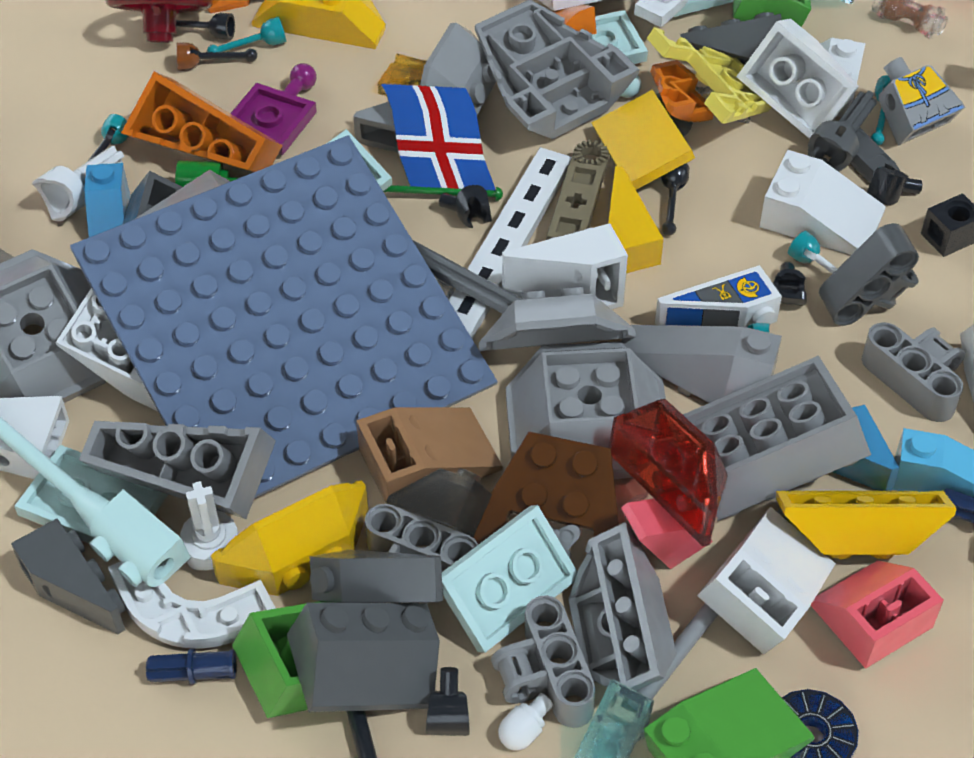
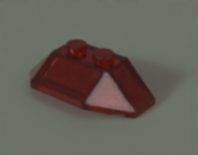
(672, 464)

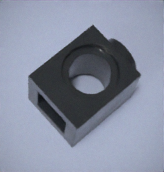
(950, 225)

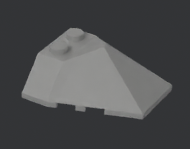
(551, 71)

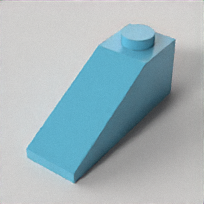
(933, 463)

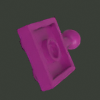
(277, 112)

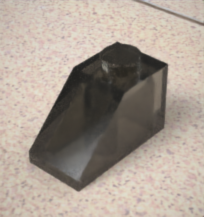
(446, 498)

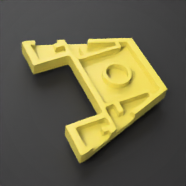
(731, 97)

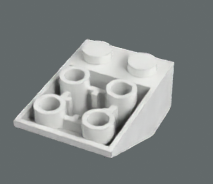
(579, 259)
(96, 345)
(768, 581)

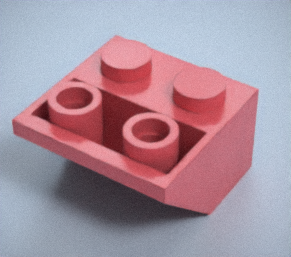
(879, 609)

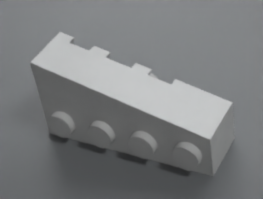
(180, 455)

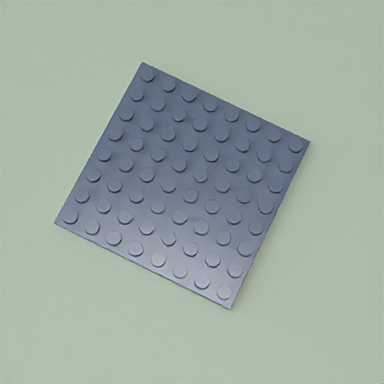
(283, 309)

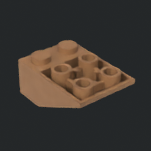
(416, 441)

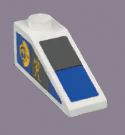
(726, 301)

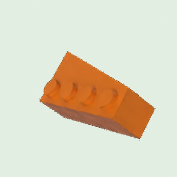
(189, 123)

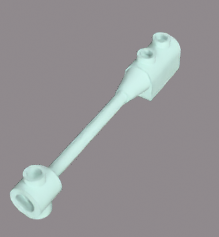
(119, 526)

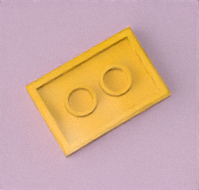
(643, 139)

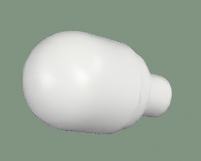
(524, 723)

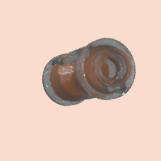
(925, 18)

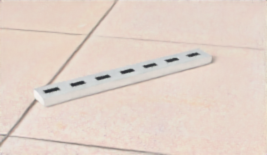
(512, 229)

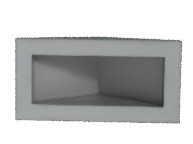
(376, 127)

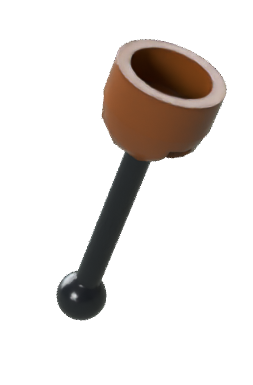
(189, 55)

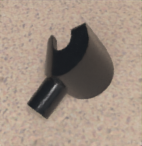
(890, 183)
(469, 203)
(790, 285)
(448, 707)

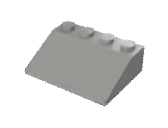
(781, 434)

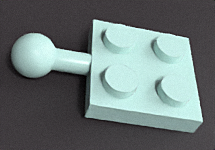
(619, 31)

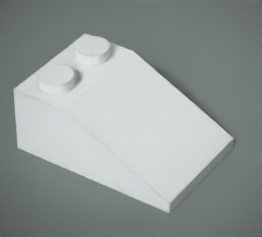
(797, 77)
(821, 201)

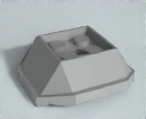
(44, 294)
(578, 392)

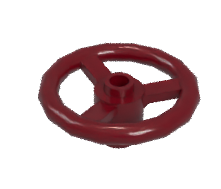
(160, 15)

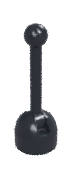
(220, 26)
(673, 181)

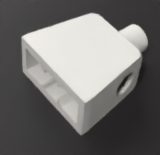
(38, 420)

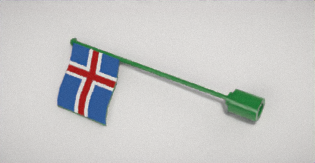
(434, 140)

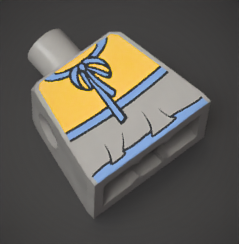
(916, 101)

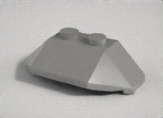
(460, 64)
(554, 321)
(621, 612)

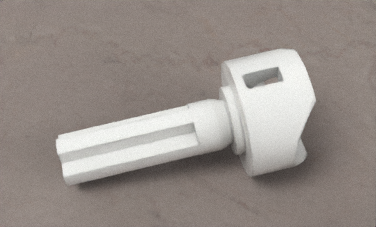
(65, 188)
(206, 528)

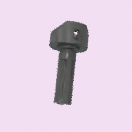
(838, 138)

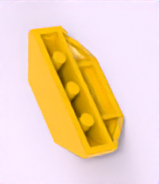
(330, 20)
(866, 521)
(282, 543)

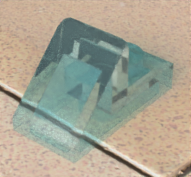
(616, 723)

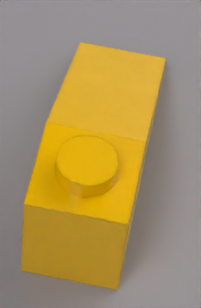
(634, 224)

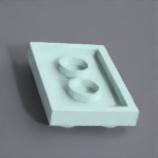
(45, 502)
(503, 574)

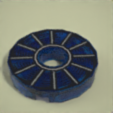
(831, 718)

